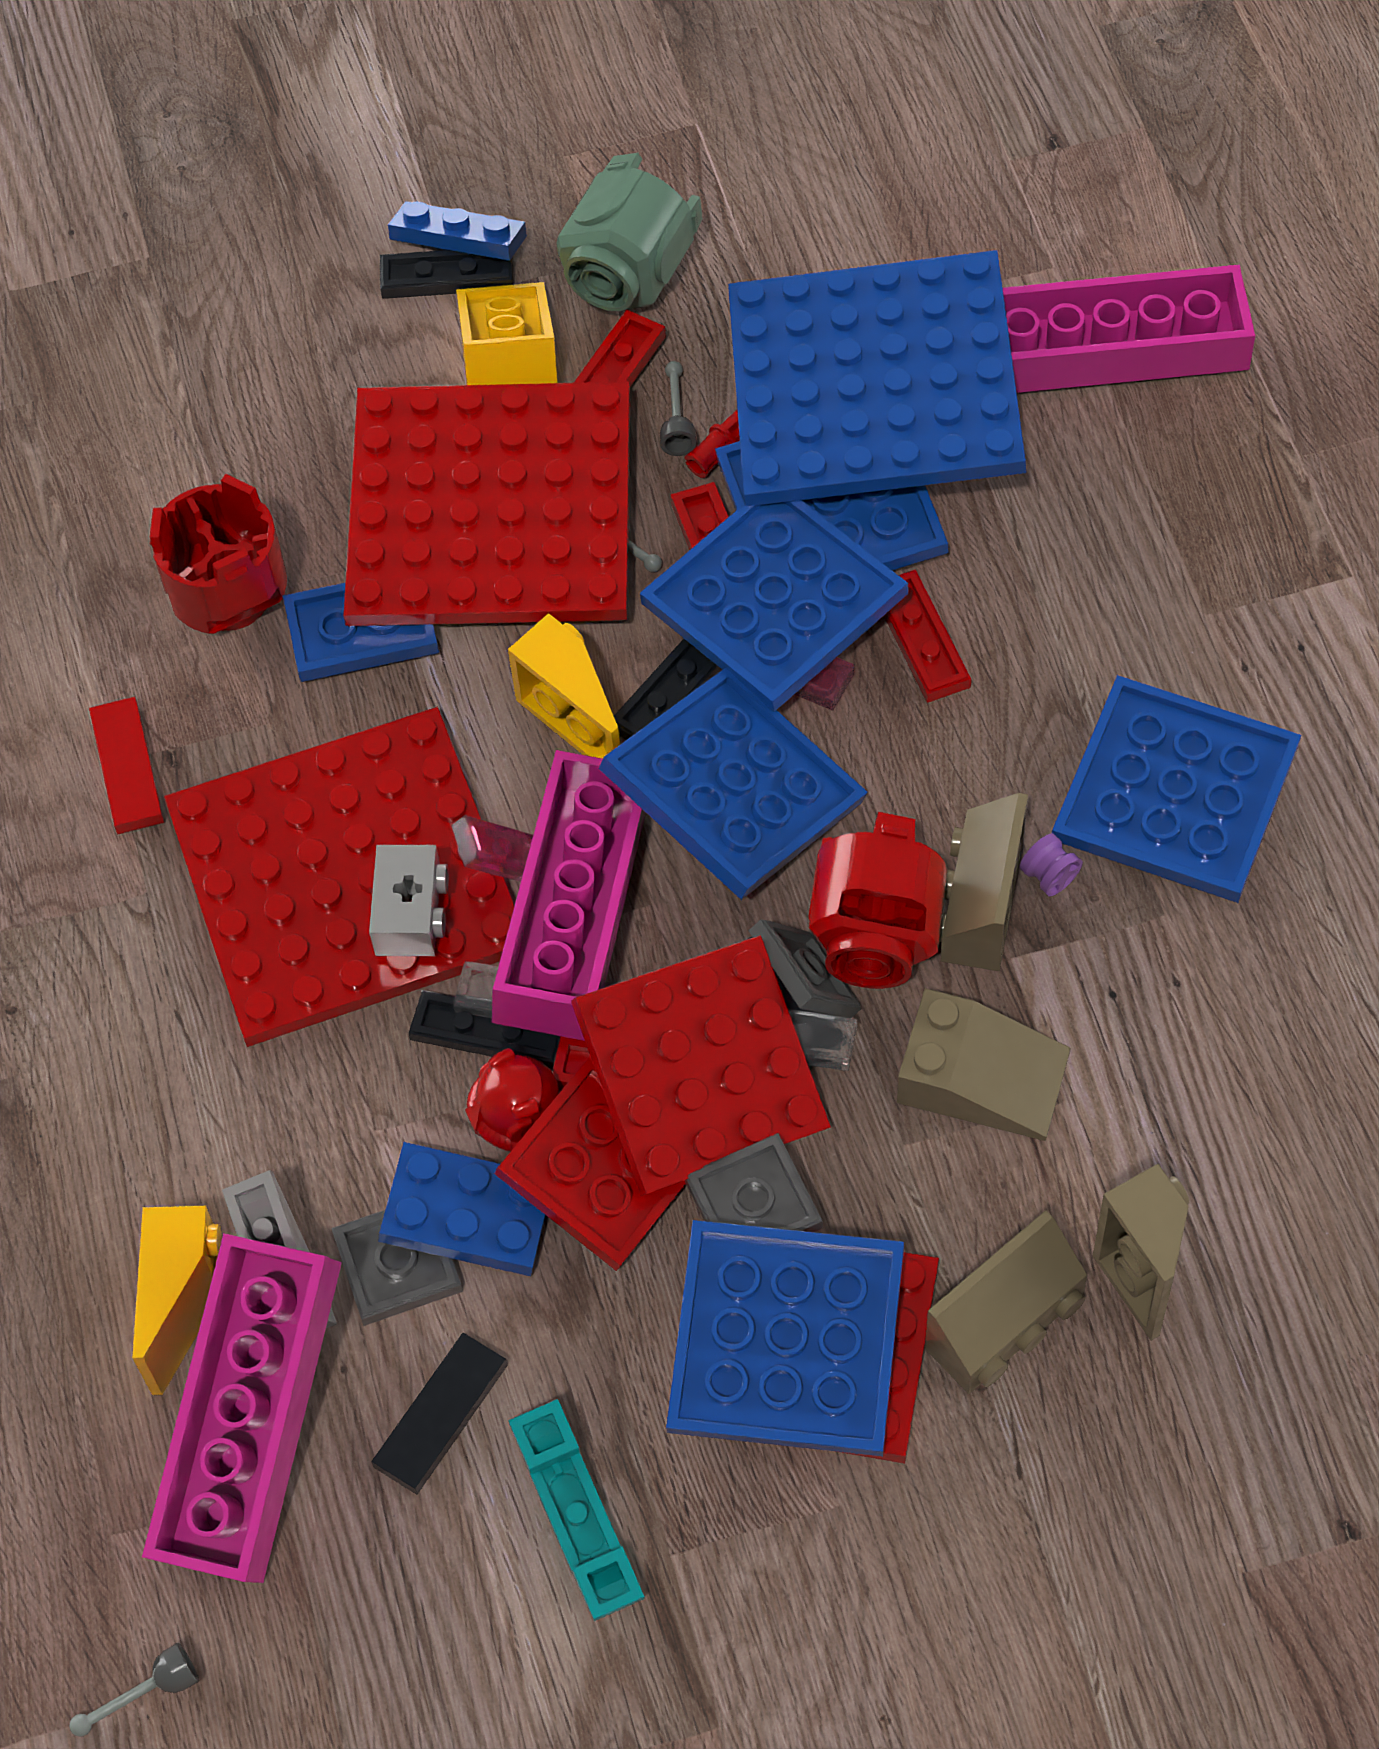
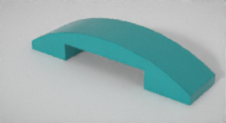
(575, 1510)

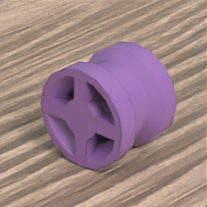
(1051, 864)

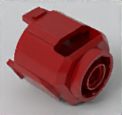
(218, 556)
(877, 903)

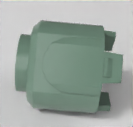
(626, 236)

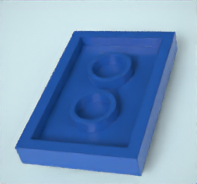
(329, 647)
(460, 1211)

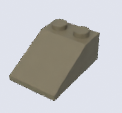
(981, 1067)

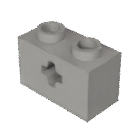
(402, 925)

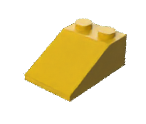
(507, 335)
(562, 688)
(172, 1287)

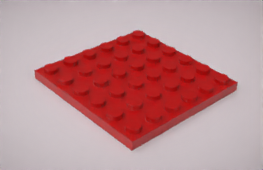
(489, 504)
(291, 864)

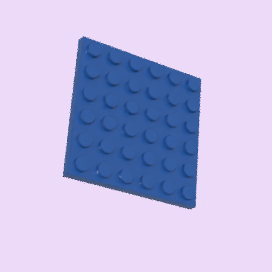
(874, 379)

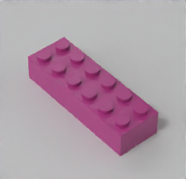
(1129, 328)
(567, 899)
(242, 1409)

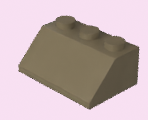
(983, 883)
(1141, 1242)
(1006, 1305)

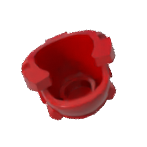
(509, 1098)

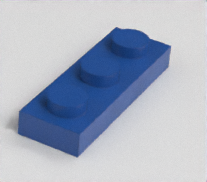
(457, 230)

